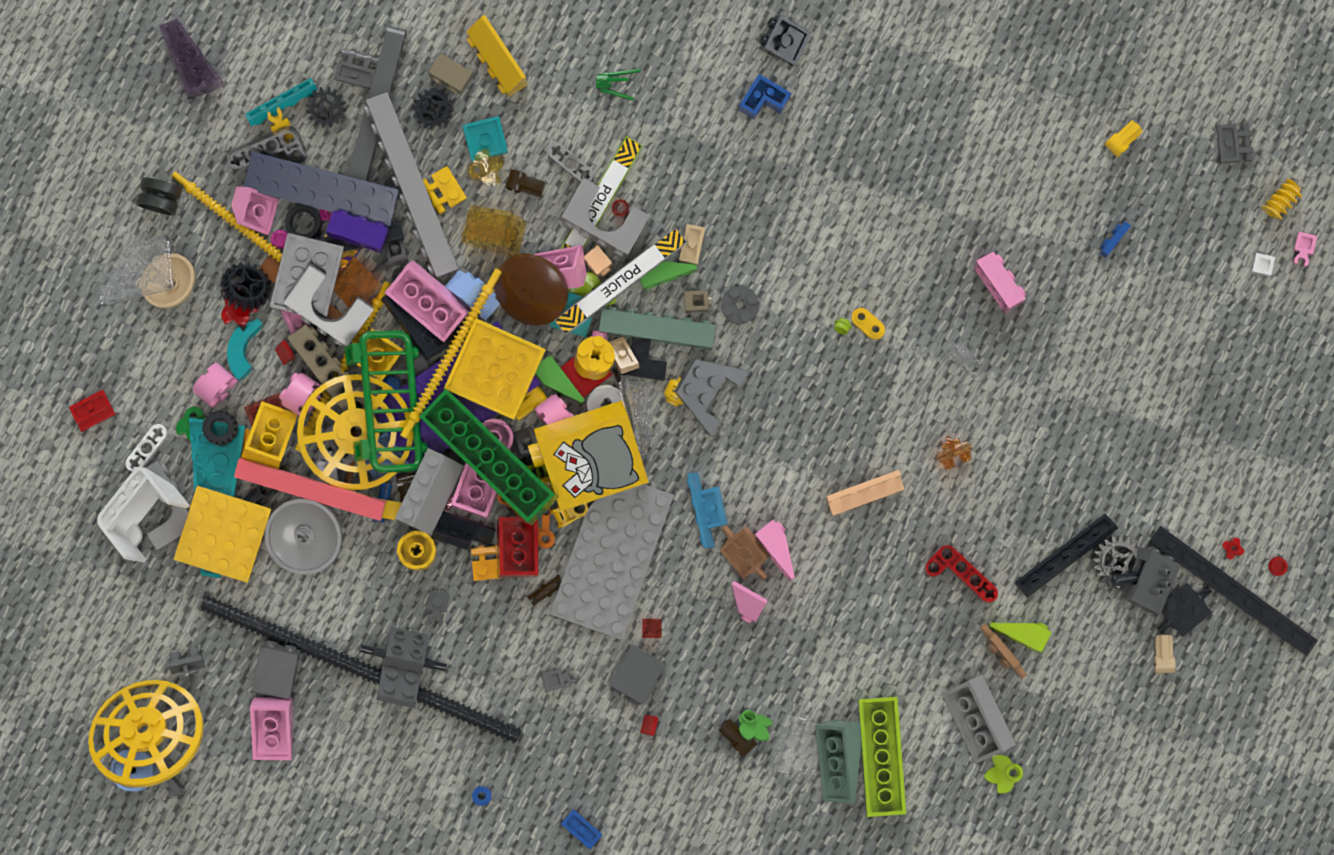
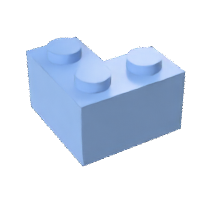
(467, 289)

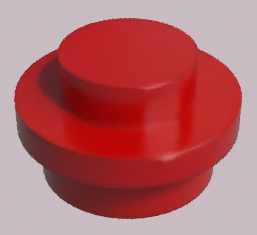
(1278, 566)

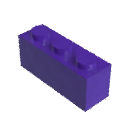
(357, 231)

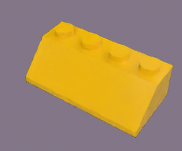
(496, 56)

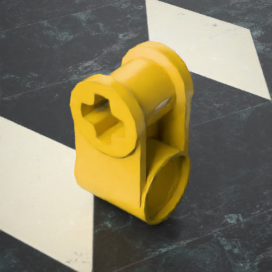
(569, 515)

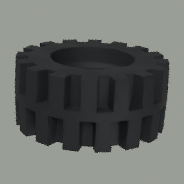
(208, 427)

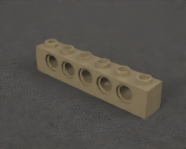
(298, 342)

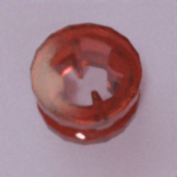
(625, 205)

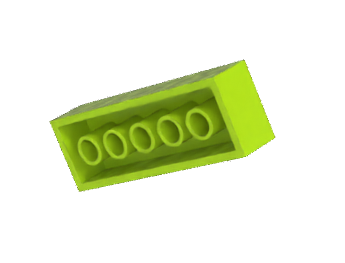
(881, 757)

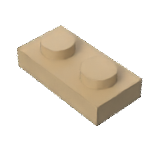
(691, 251)
(624, 356)

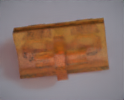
(946, 456)

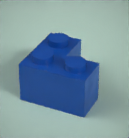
(764, 93)

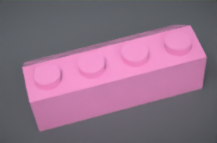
(428, 300)

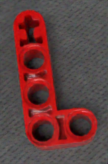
(964, 577)

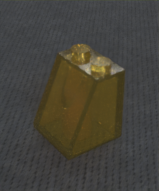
(494, 230)

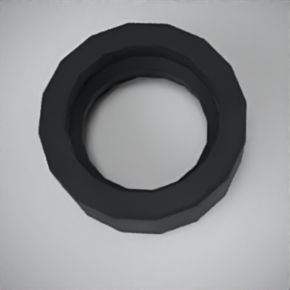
(308, 209)

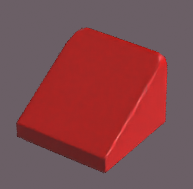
(284, 352)
(649, 725)

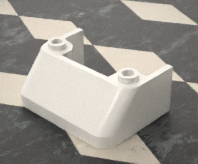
(129, 506)

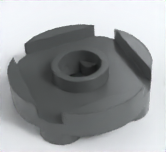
(745, 314)

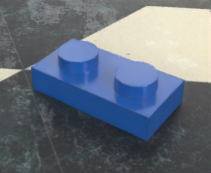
(1118, 232)
(581, 829)

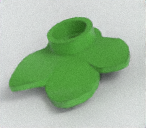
(754, 726)

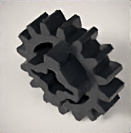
(438, 105)
(316, 109)

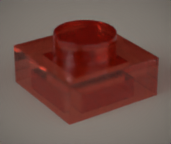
(652, 628)

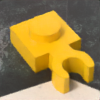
(279, 123)

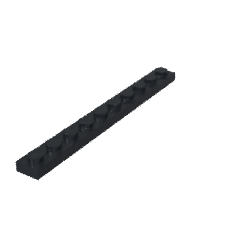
(1233, 591)

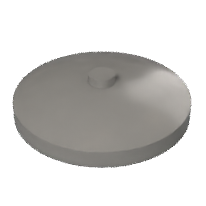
(303, 536)

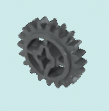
(1113, 556)

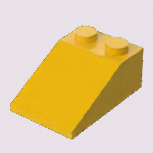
(269, 435)

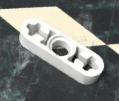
(151, 433)

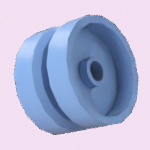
(141, 772)

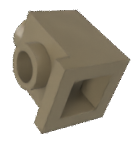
(692, 296)

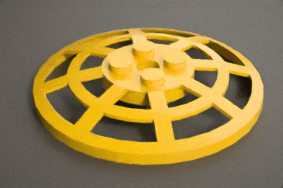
(342, 435)
(149, 739)

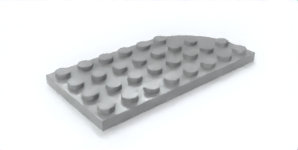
(611, 559)

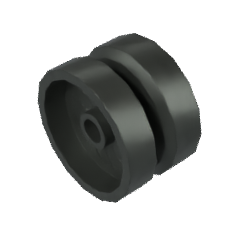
(158, 196)

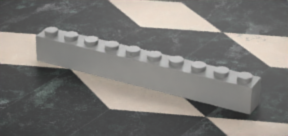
(411, 186)

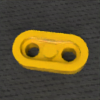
(868, 323)

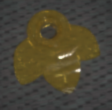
(488, 167)

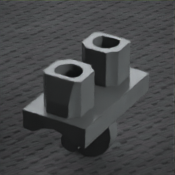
(186, 666)

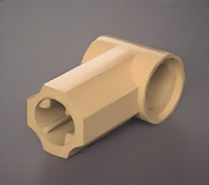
(1164, 654)

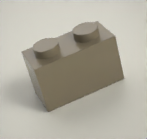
(450, 74)

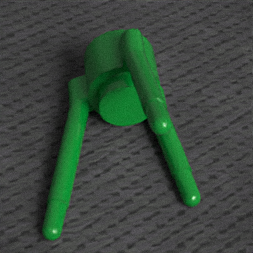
(605, 80)

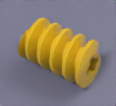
(1282, 199)

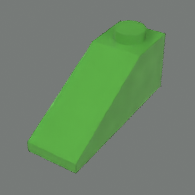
(665, 273)
(554, 379)

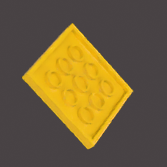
(494, 368)
(222, 534)

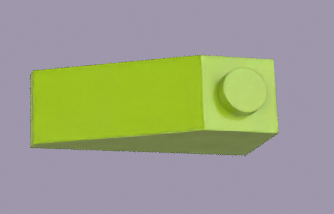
(1026, 634)

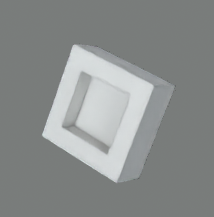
(1263, 264)

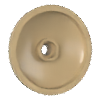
(184, 278)

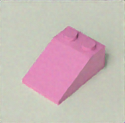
(775, 542)
(272, 728)

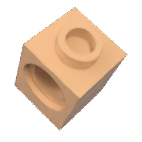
(598, 262)

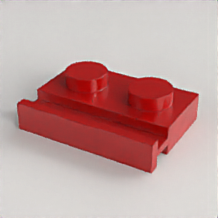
(92, 410)

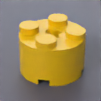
(597, 348)
(412, 541)

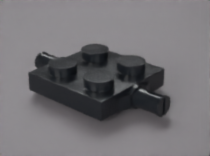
(1185, 610)

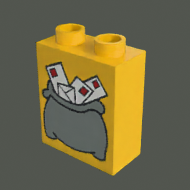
(589, 455)

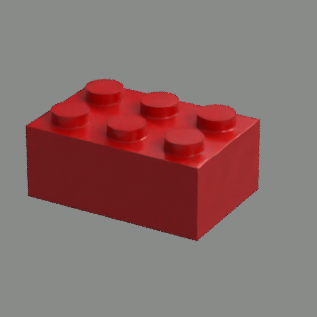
(517, 548)

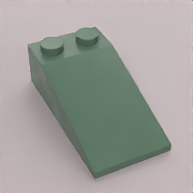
(839, 759)

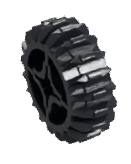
(242, 296)

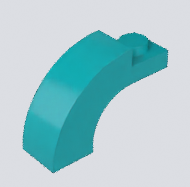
(237, 348)

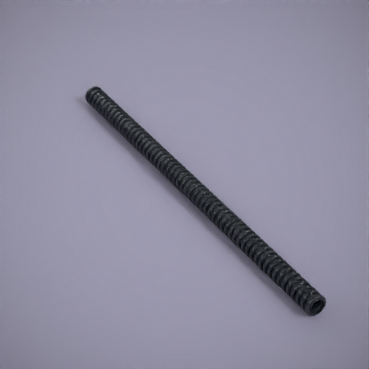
(354, 666)

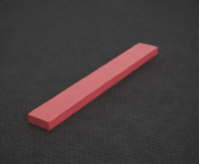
(310, 489)

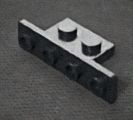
(461, 531)

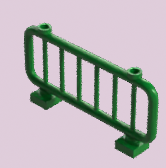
(366, 449)

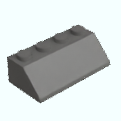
(429, 492)
(978, 719)

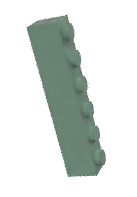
(657, 329)

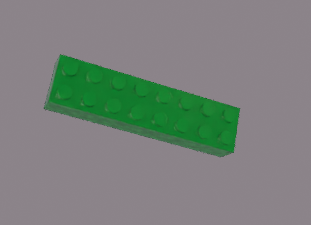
(488, 457)

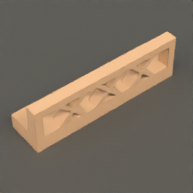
(865, 493)

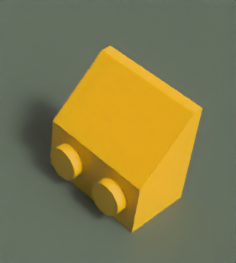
(381, 363)

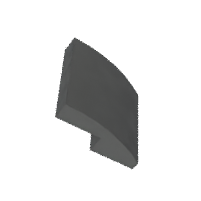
(175, 786)

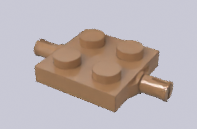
(745, 552)
(996, 646)

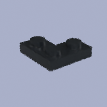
(647, 368)

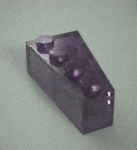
(192, 67)

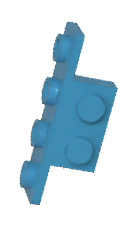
(708, 509)

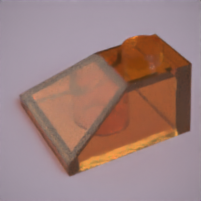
(354, 281)

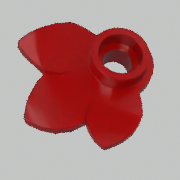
(229, 314)

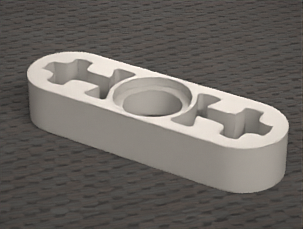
(563, 150)

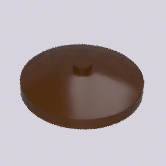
(531, 289)

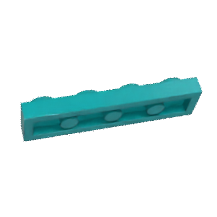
(286, 99)

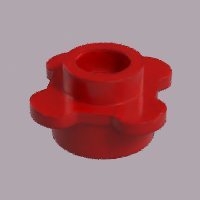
(1228, 548)

